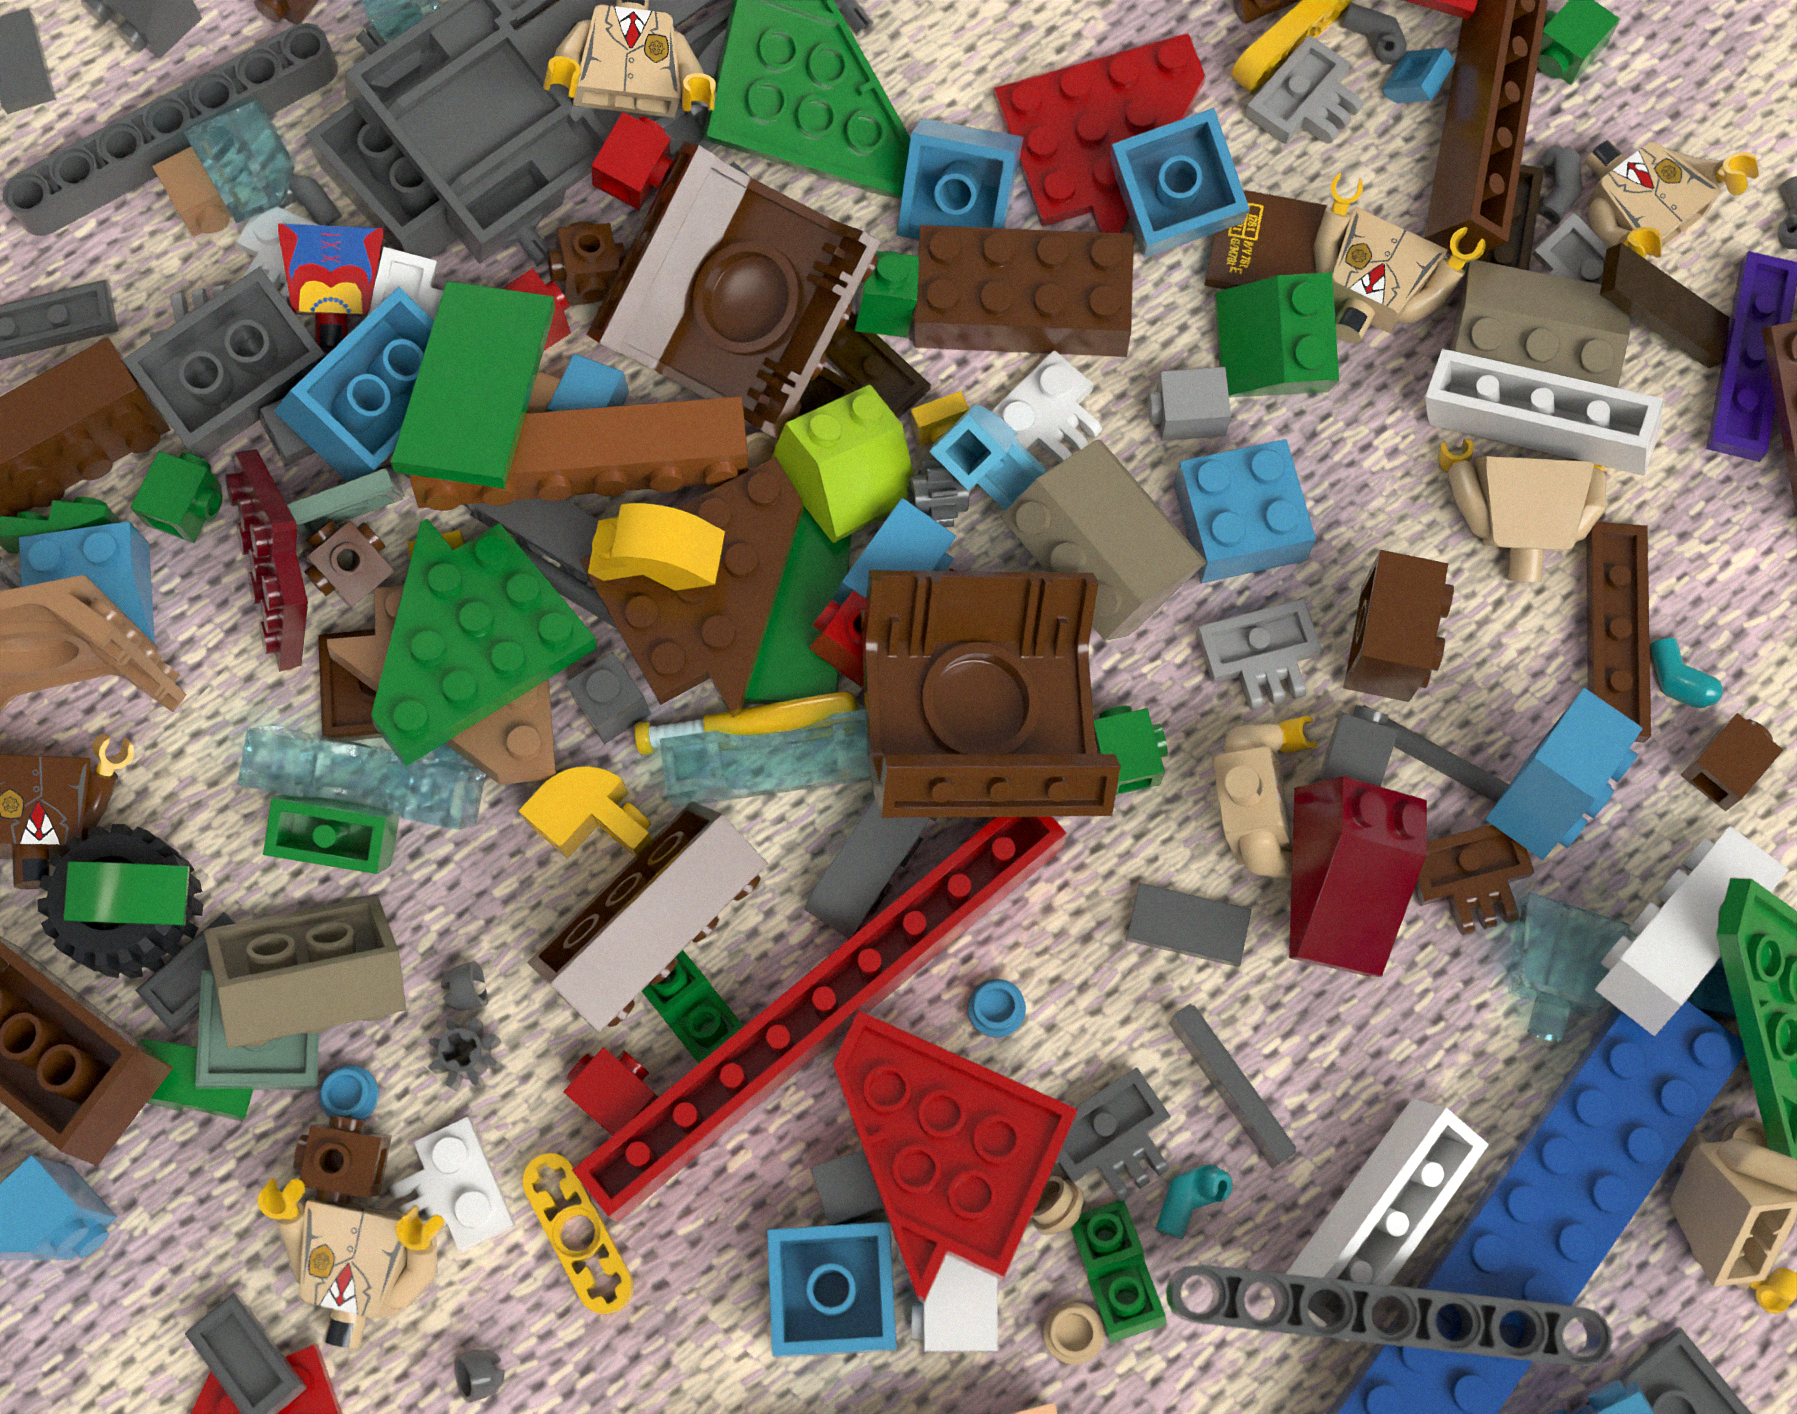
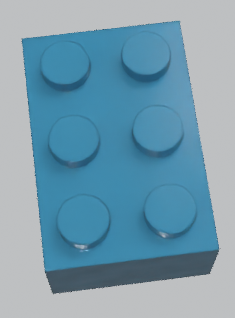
(360, 392)

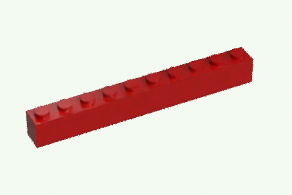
(816, 1011)

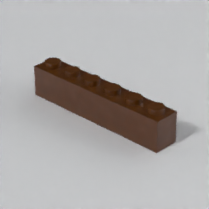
(1486, 124)

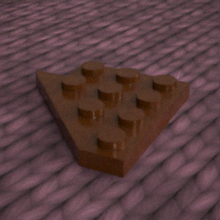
(719, 627)

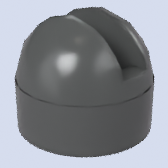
(463, 993)
(476, 1374)

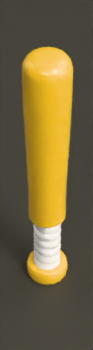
(752, 721)

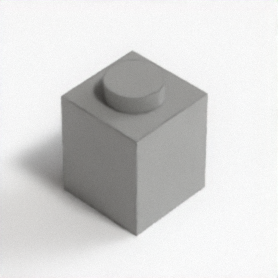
(1191, 404)

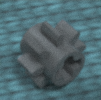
(937, 493)
(480, 1057)

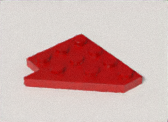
(1081, 111)
(948, 1148)

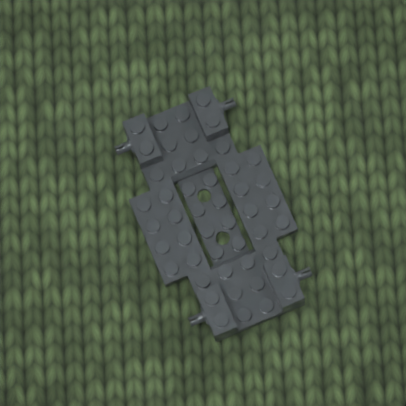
(480, 128)

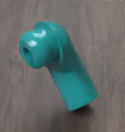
(1682, 681)
(1189, 1192)

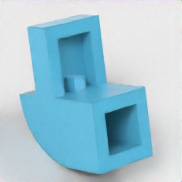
(985, 452)

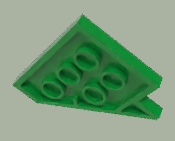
(806, 96)
(469, 639)
(1761, 969)

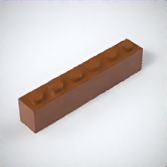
(611, 454)

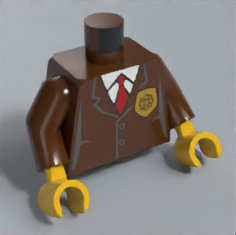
(51, 802)

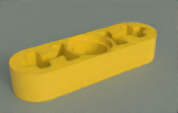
(1281, 40)
(612, 1265)

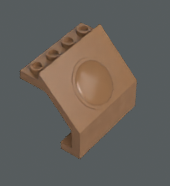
(73, 634)

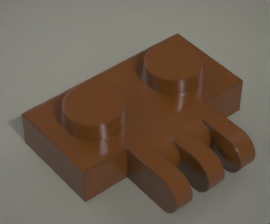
(1474, 872)

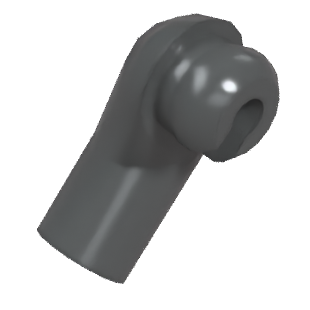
(313, 198)

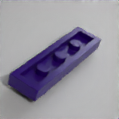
(1744, 391)

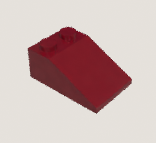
(1352, 872)

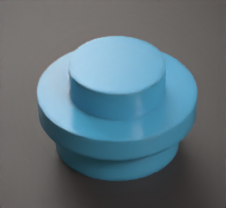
(996, 1008)
(349, 1092)

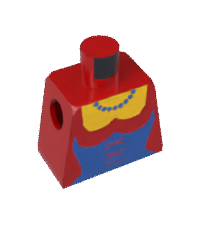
(330, 274)

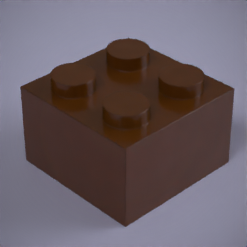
(1398, 626)

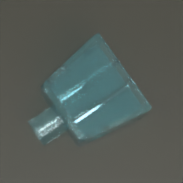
(241, 156)
(1559, 961)

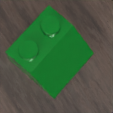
(1278, 336)

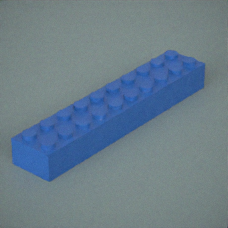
(1556, 1205)

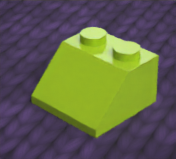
(847, 462)

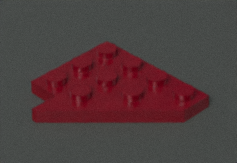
(269, 537)

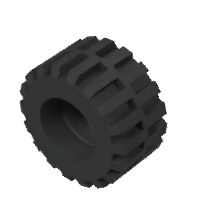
(131, 945)

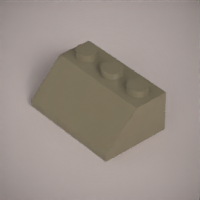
(1540, 323)
(1102, 522)
(305, 971)

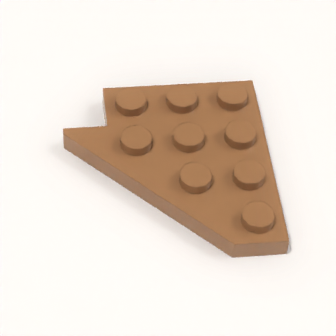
(506, 746)

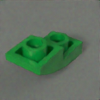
(63, 516)
(126, 893)
(693, 1009)
(179, 1087)
(1117, 1271)

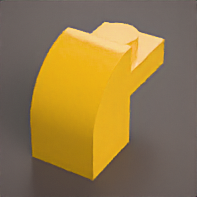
(657, 543)
(577, 803)

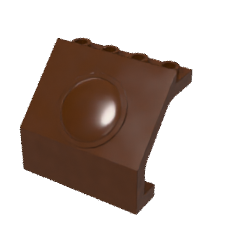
(734, 288)
(982, 695)

